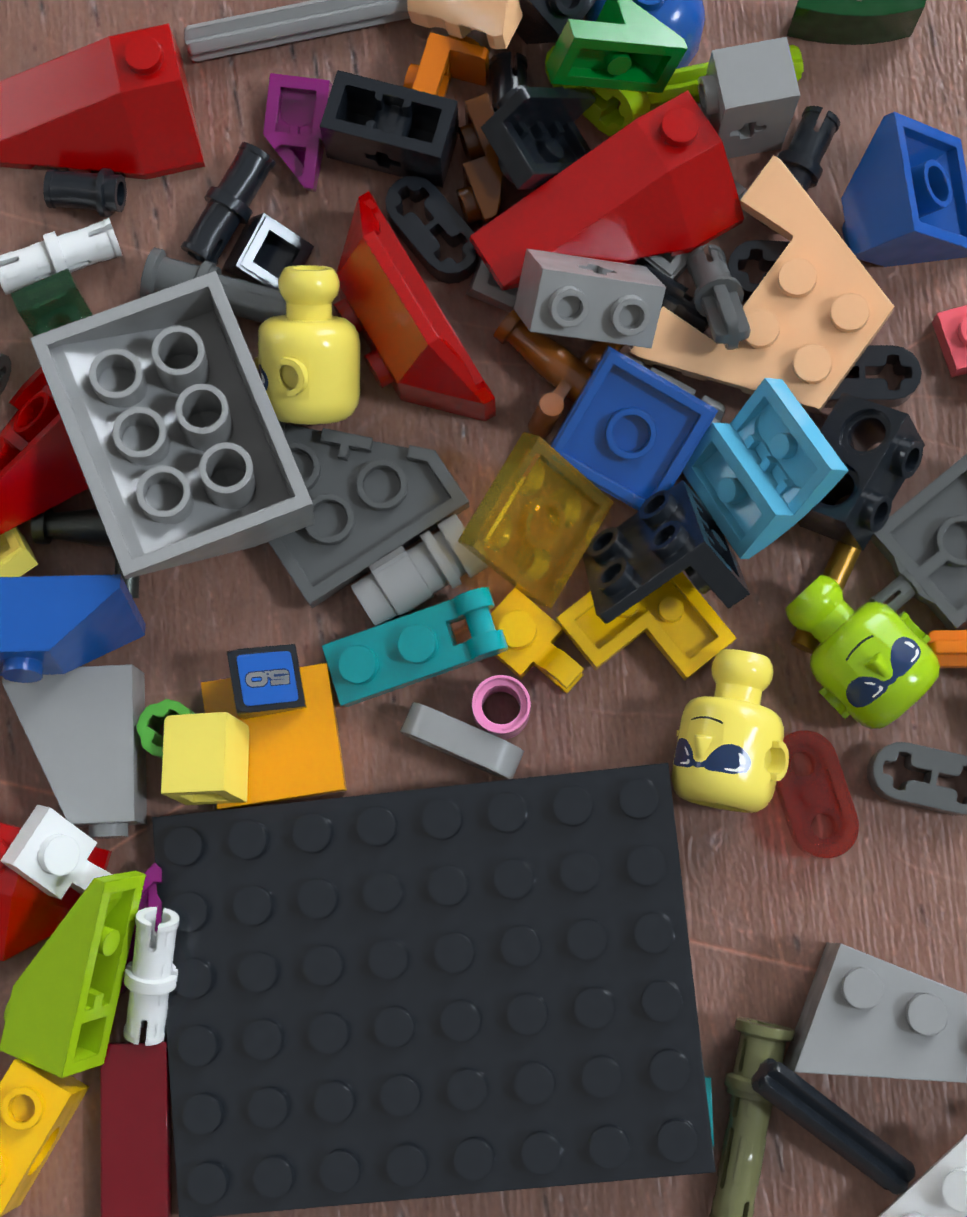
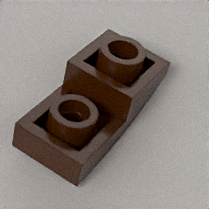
(482, 188)

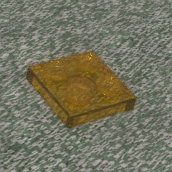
(536, 520)

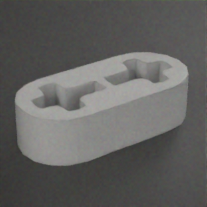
(462, 741)

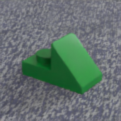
(617, 51)

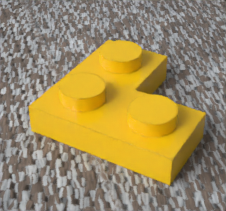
(671, 616)

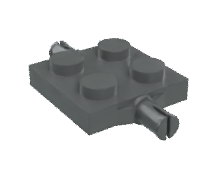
(929, 548)

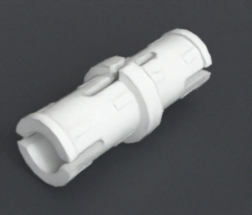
(56, 253)
(151, 976)

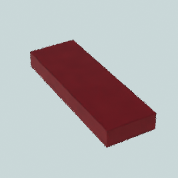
(136, 1131)

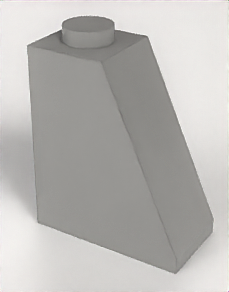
(89, 743)

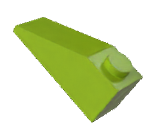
(71, 988)

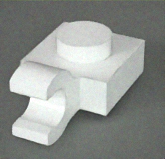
(52, 854)

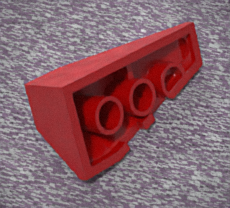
(104, 107)
(632, 197)
(35, 457)

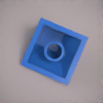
(907, 196)
(63, 623)

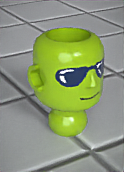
(867, 657)

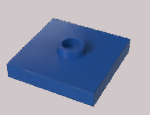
(631, 429)

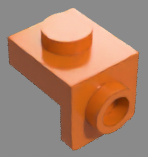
(448, 59)

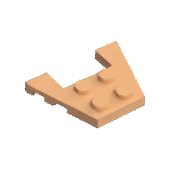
(804, 317)

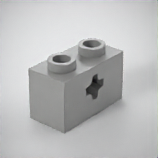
(750, 95)
(589, 298)

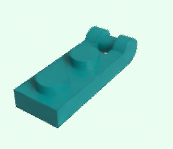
(413, 648)

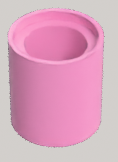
(506, 684)

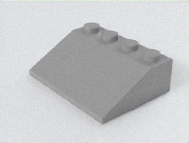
(174, 428)

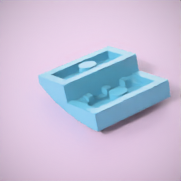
(763, 469)

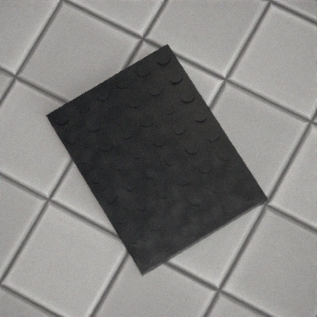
(431, 994)

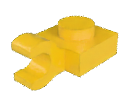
(531, 640)

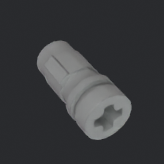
(412, 576)

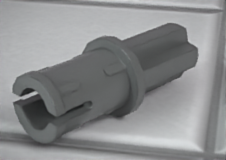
(718, 296)

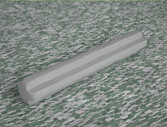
(287, 25)

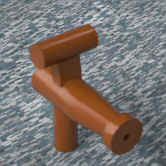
(552, 363)

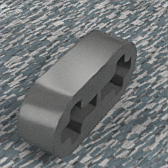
(914, 793)

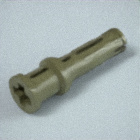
(748, 1118)

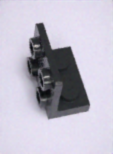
(654, 546)

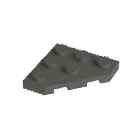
(364, 506)

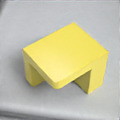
(205, 758)

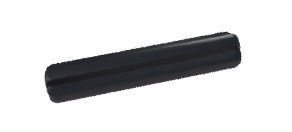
(833, 1126)

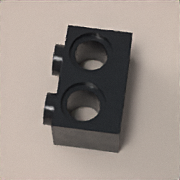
(872, 475)

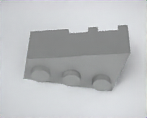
(879, 1022)

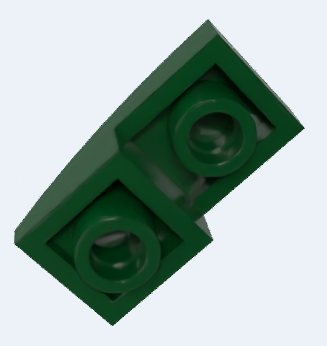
(854, 20)

